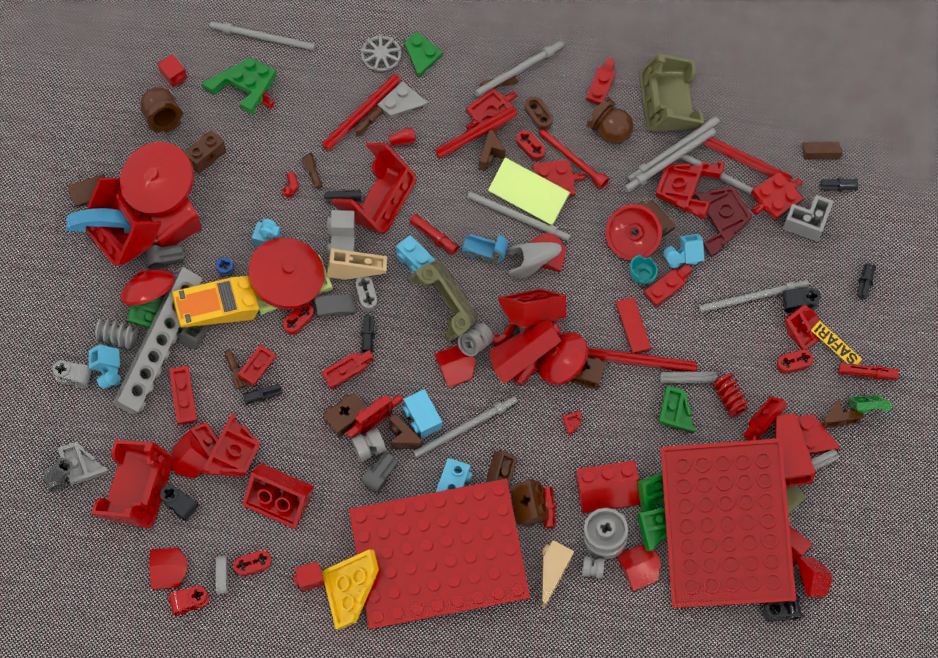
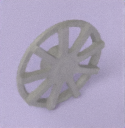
(380, 52)

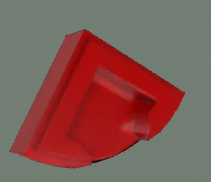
(572, 422)

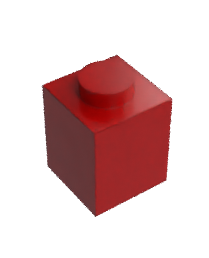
(172, 71)
(308, 576)

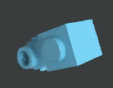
(265, 231)
(690, 252)
(107, 361)

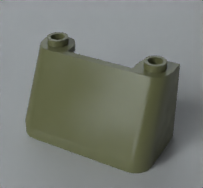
(668, 95)
(440, 277)

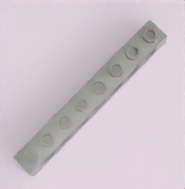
(125, 399)

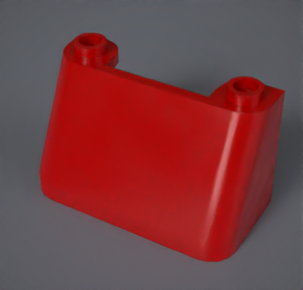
(177, 225)
(136, 485)

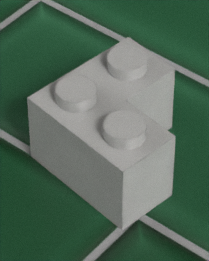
(809, 222)
(341, 230)

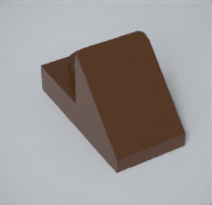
(491, 149)
(837, 417)
(407, 438)

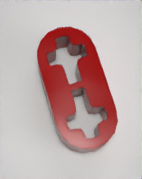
(533, 144)
(300, 323)
(794, 357)
(251, 559)

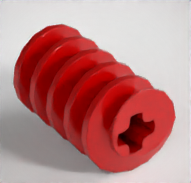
(730, 396)

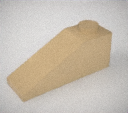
(350, 264)
(554, 565)

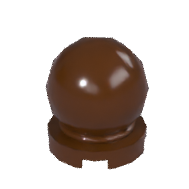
(160, 110)
(612, 123)

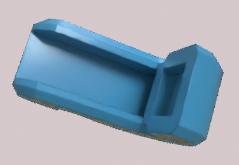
(485, 249)

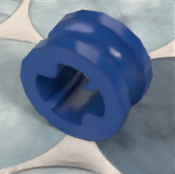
(225, 260)

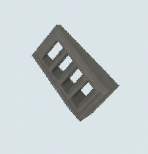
(192, 339)

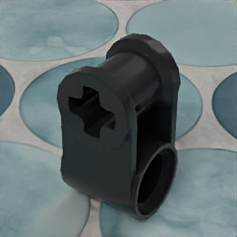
(796, 298)
(181, 504)
(785, 611)

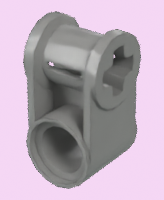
(74, 374)

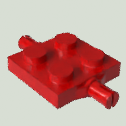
(489, 106)
(559, 173)
(776, 195)
(372, 416)

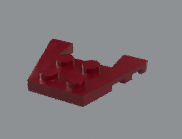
(726, 213)

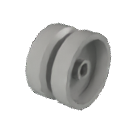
(605, 533)

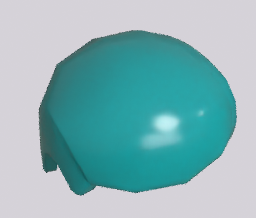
(643, 270)

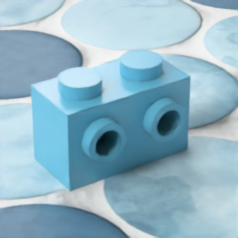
(412, 254)
(422, 414)
(454, 475)

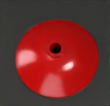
(620, 228)
(147, 286)
(563, 360)

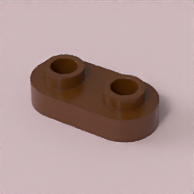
(538, 114)

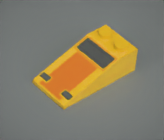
(216, 302)

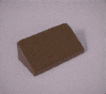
(821, 150)
(83, 190)
(501, 466)

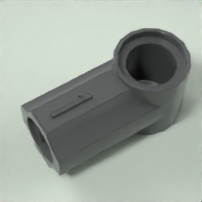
(159, 256)
(56, 475)
(376, 477)

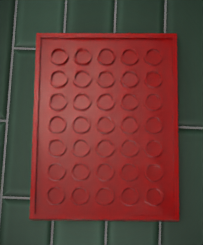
(727, 523)
(441, 553)

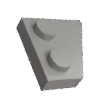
(401, 101)
(84, 464)

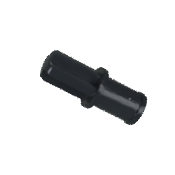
(839, 184)
(351, 194)
(866, 281)
(367, 333)
(262, 393)

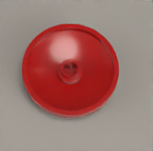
(157, 178)
(286, 273)

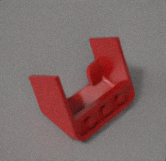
(388, 193)
(112, 241)

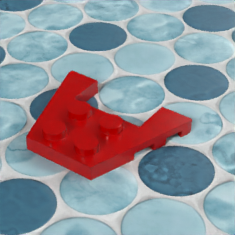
(680, 184)

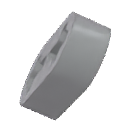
(370, 292)
(221, 575)

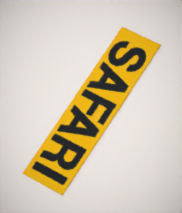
(835, 344)

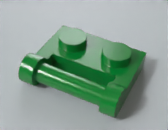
(865, 404)

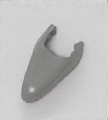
(534, 257)

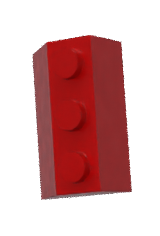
(533, 307)
(608, 486)
(277, 495)

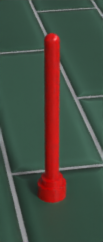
(600, 180)

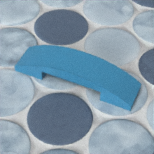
(97, 217)

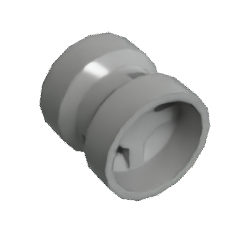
(593, 567)

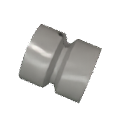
(475, 339)
(368, 445)

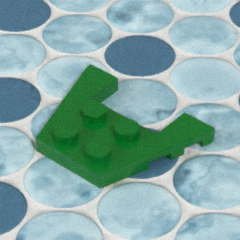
(247, 76)

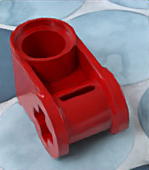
(185, 600)

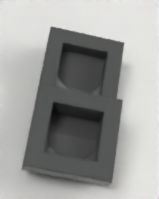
(335, 304)

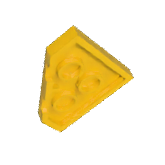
(349, 586)

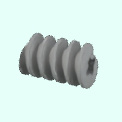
(115, 334)

